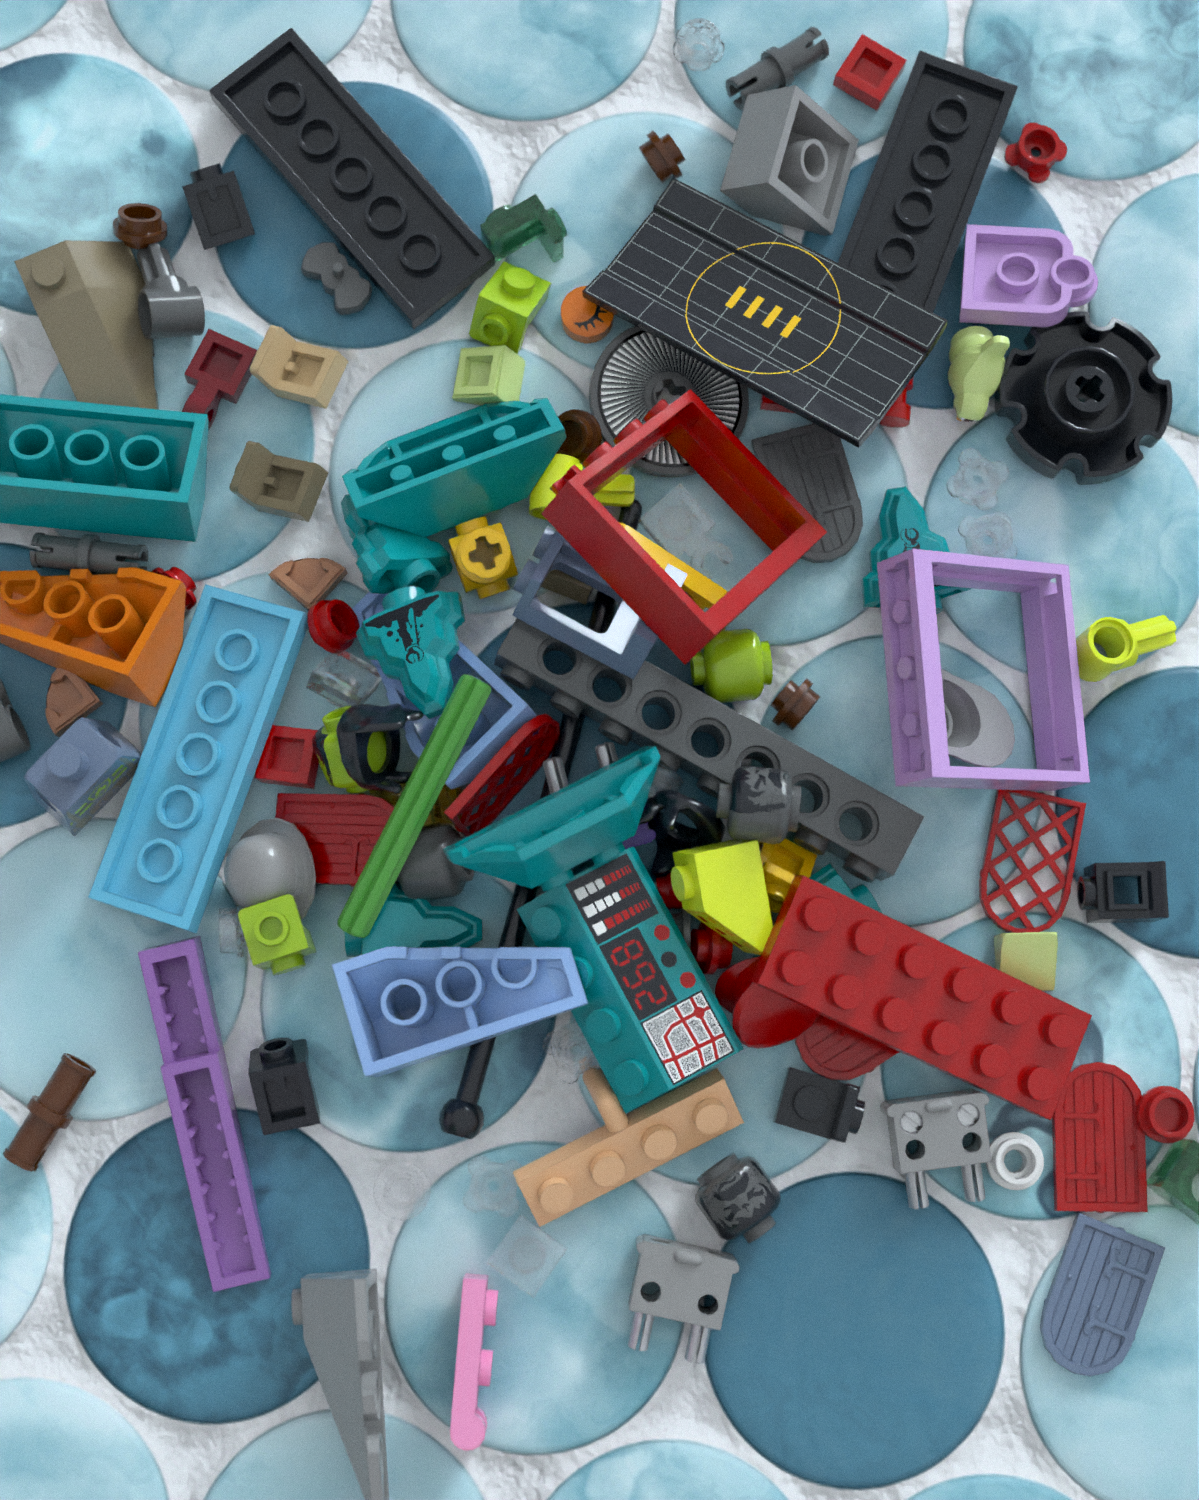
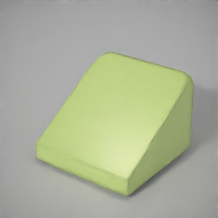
(488, 375)
(1028, 957)

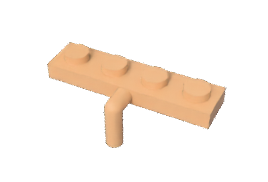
(626, 1143)

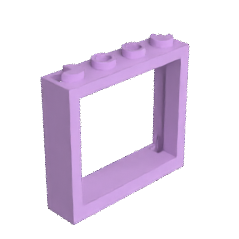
(916, 673)

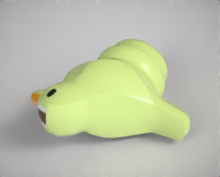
(975, 370)

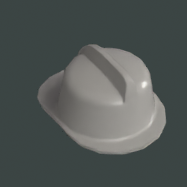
(976, 723)

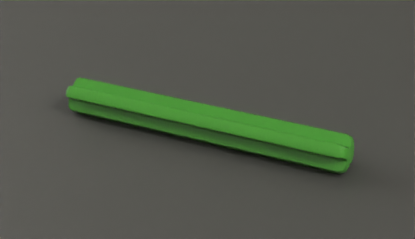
(414, 806)

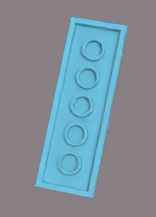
(200, 758)

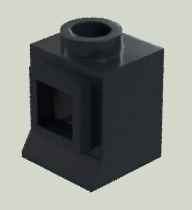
(1096, 892)

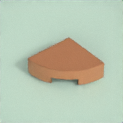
(308, 579)
(68, 700)

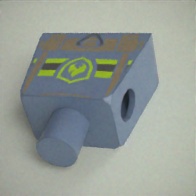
(82, 772)

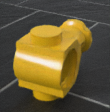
(482, 557)

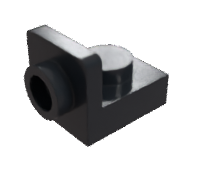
(217, 206)
(283, 1085)
(819, 1105)

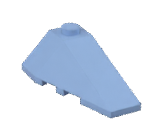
(498, 721)
(435, 1001)

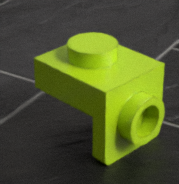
(508, 306)
(276, 935)

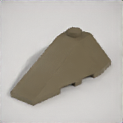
(91, 317)

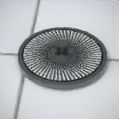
(631, 380)

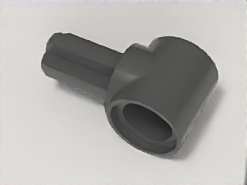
(166, 302)

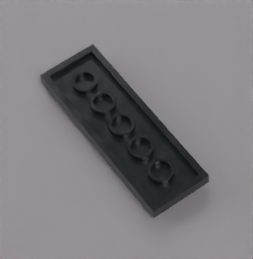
(352, 178)
(927, 178)

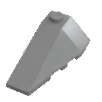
(345, 1347)

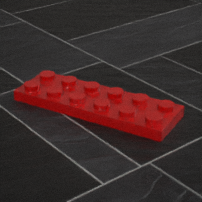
(921, 997)

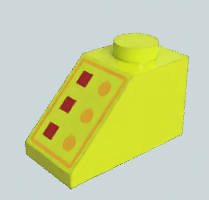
(726, 891)

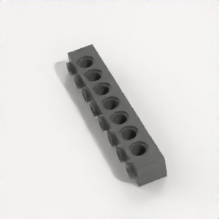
(885, 822)

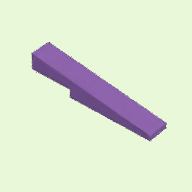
(205, 1112)

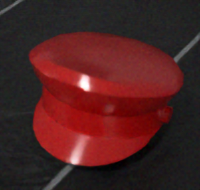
(758, 1014)

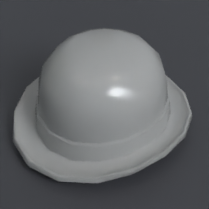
(270, 863)

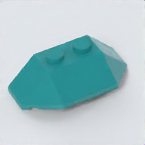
(457, 467)
(564, 827)

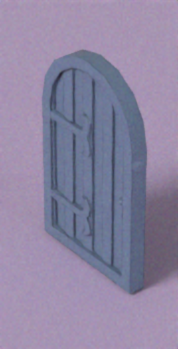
(1097, 1296)

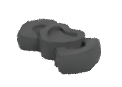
(338, 278)

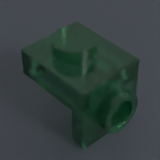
(519, 225)

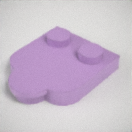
(1022, 276)

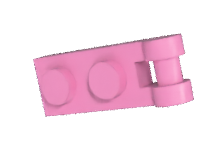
(472, 1362)

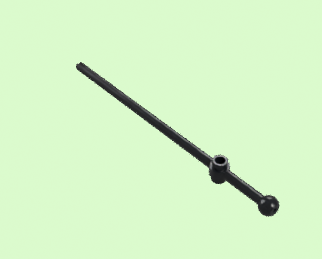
(464, 1115)

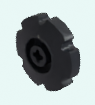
(1089, 438)

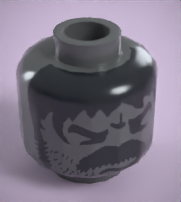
(759, 804)
(738, 1198)

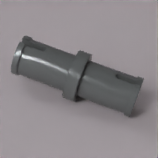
(778, 66)
(85, 553)

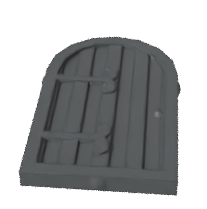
(818, 476)

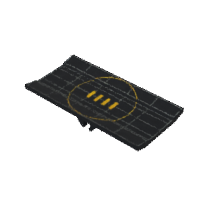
(768, 312)

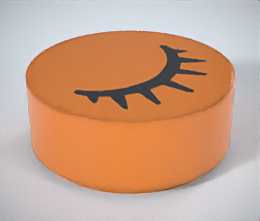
(584, 319)

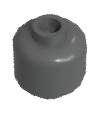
(427, 870)

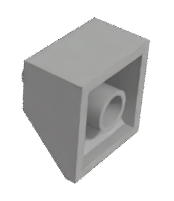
(789, 161)

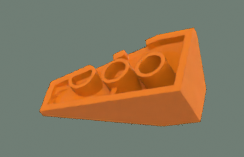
(102, 627)

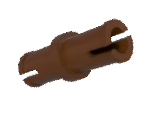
(49, 1112)

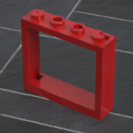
(730, 472)

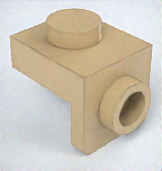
(297, 368)

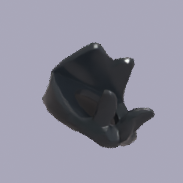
(353, 738)
(674, 836)

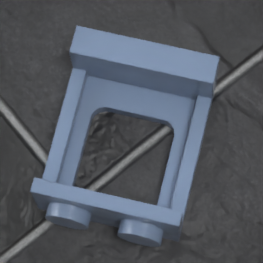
(627, 638)

